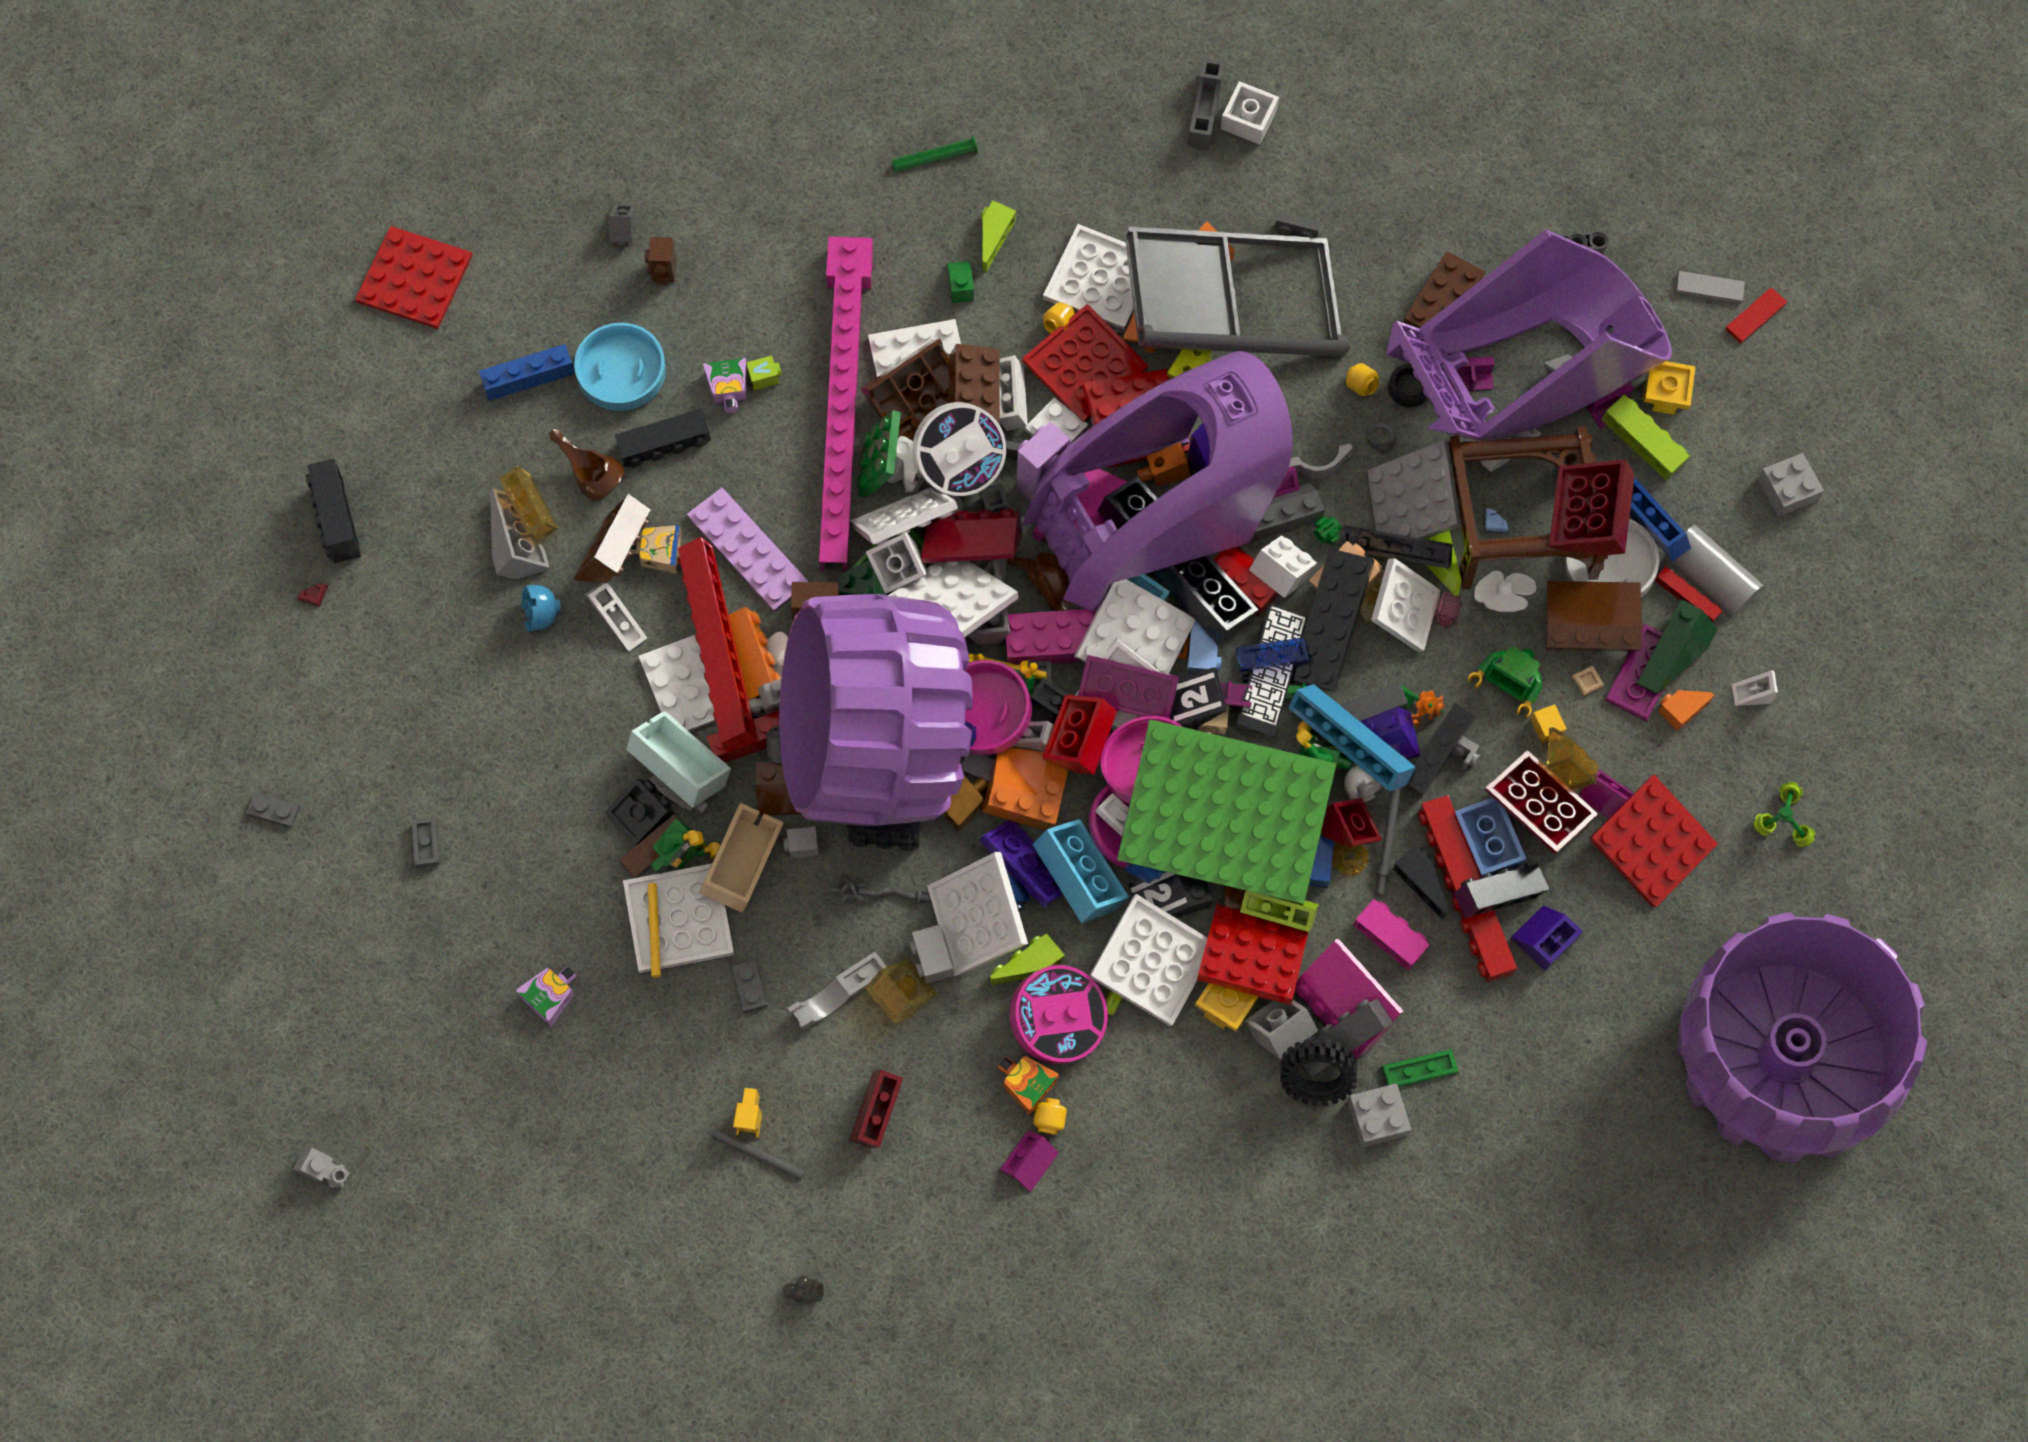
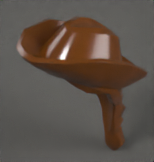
(589, 467)
(1048, 577)

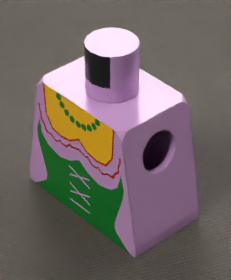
(727, 382)
(548, 993)

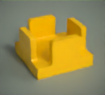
(1669, 387)
(1225, 1006)

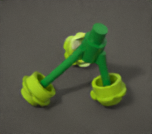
(1766, 823)

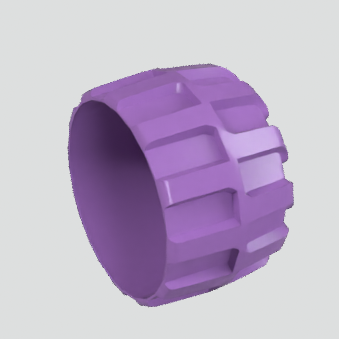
(874, 709)
(1801, 1037)

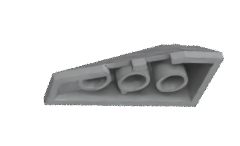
(512, 547)

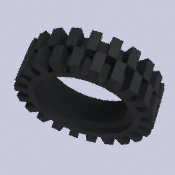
(1318, 1091)

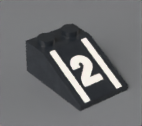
(1198, 699)
(1174, 893)

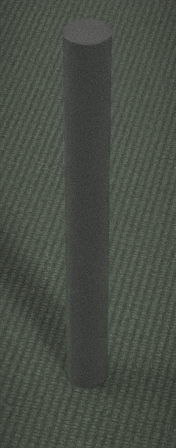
(759, 1154)

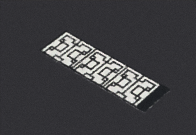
(1271, 683)

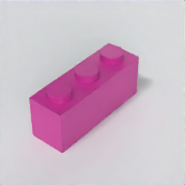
(1391, 934)

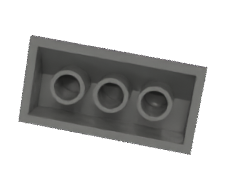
(1290, 512)

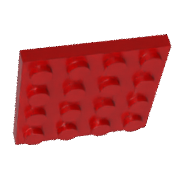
(414, 277)
(1080, 355)
(1111, 394)
(1653, 841)
(1252, 955)

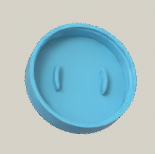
(620, 366)

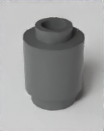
(773, 745)

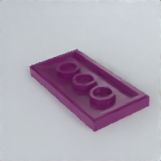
(1129, 687)
(1624, 691)

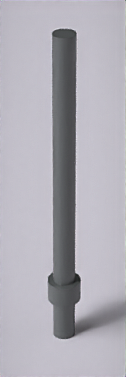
(1383, 870)

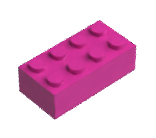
(1046, 635)

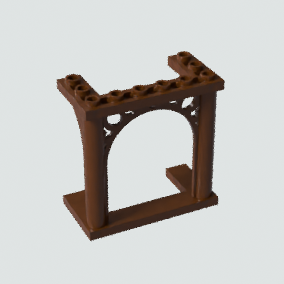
(1572, 447)

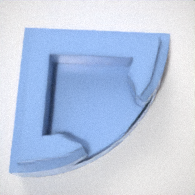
(1494, 521)

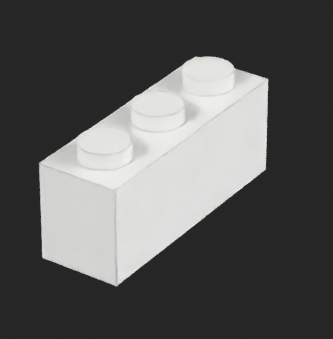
(1012, 394)

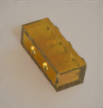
(528, 503)

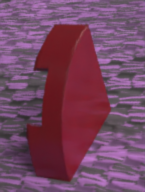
(313, 595)

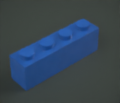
(527, 372)
(1658, 523)

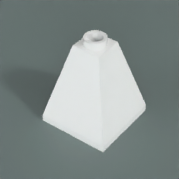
(897, 562)

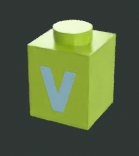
(763, 372)

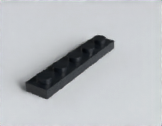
(1399, 546)

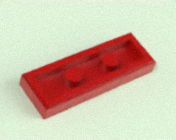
(1756, 315)

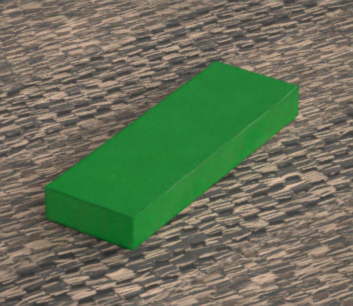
(1420, 1069)

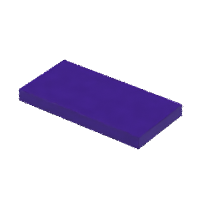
(1022, 861)

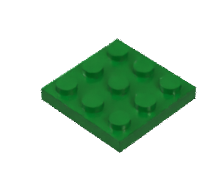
(878, 454)

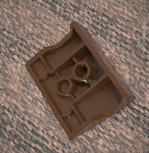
(912, 387)
(1594, 616)

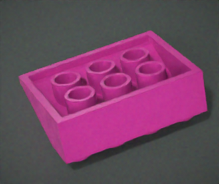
(1337, 985)

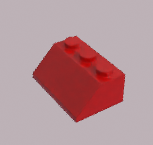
(1237, 565)
(1080, 733)

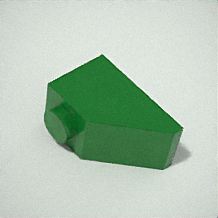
(960, 282)

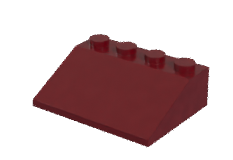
(1592, 508)
(973, 536)
(1541, 802)

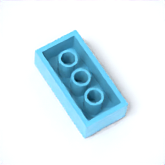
(1080, 871)

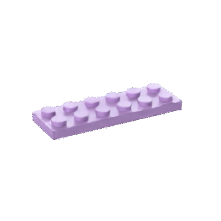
(746, 548)

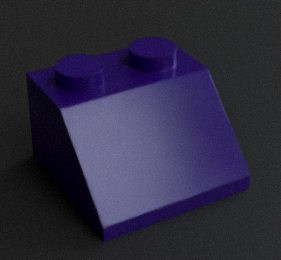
(1396, 730)

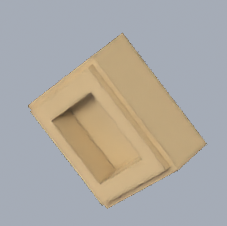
(1587, 680)

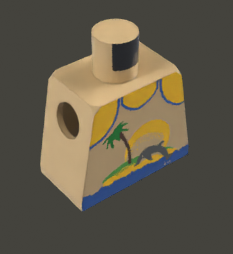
(659, 548)

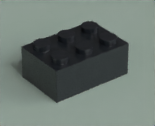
(884, 836)

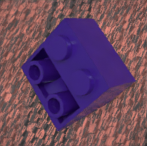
(1547, 936)

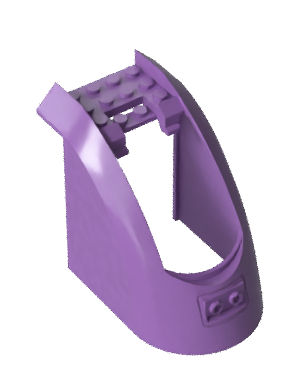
(1536, 285)
(1198, 516)

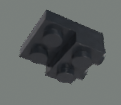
(640, 810)

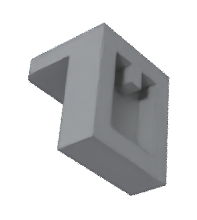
(1469, 749)

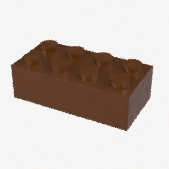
(1446, 284)
(975, 377)

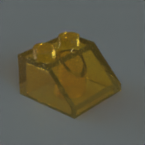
(1570, 761)
(900, 990)

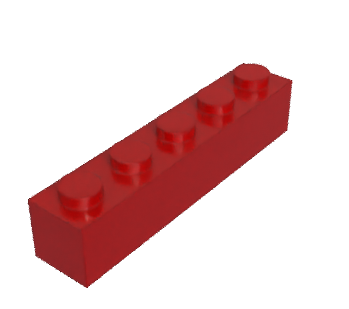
(1681, 590)

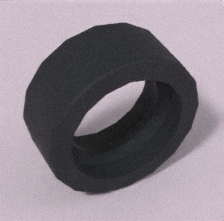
(1399, 397)

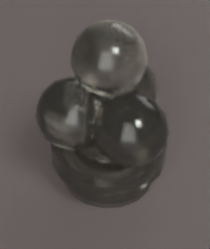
(804, 1290)

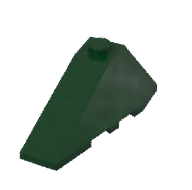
(1682, 642)

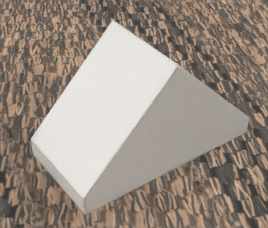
(1755, 690)

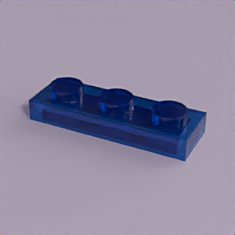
(1272, 654)

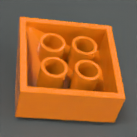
(1025, 788)

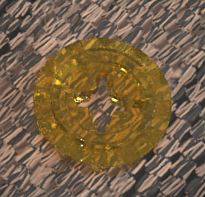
(1350, 866)

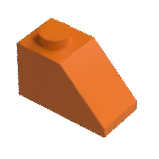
(1683, 706)

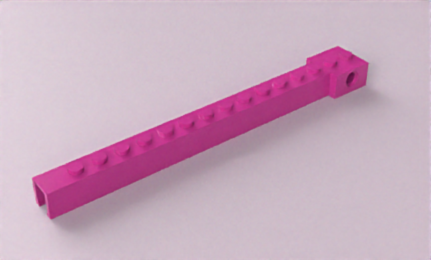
(848, 273)

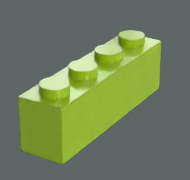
(1645, 437)

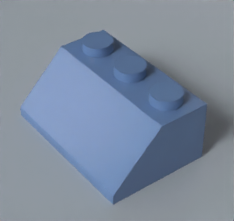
(1490, 837)

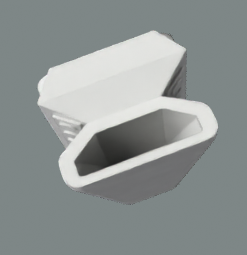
(905, 466)

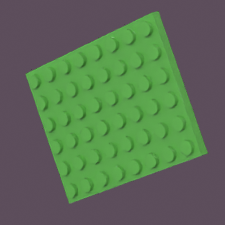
(1226, 811)

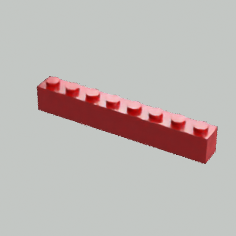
(1459, 865)

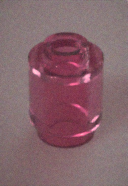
(1447, 609)

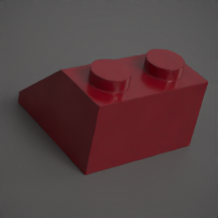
(1350, 824)

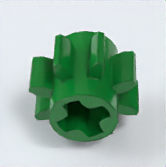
(1327, 530)

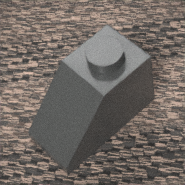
(622, 224)

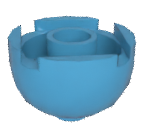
(540, 605)

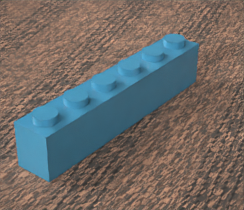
(1351, 737)

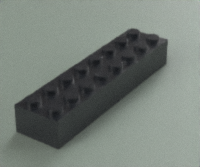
(1197, 583)

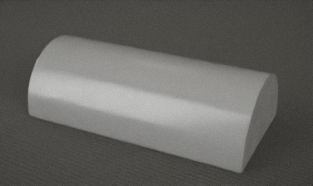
(1716, 573)

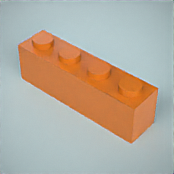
(752, 651)

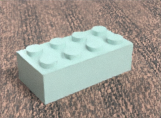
(678, 759)

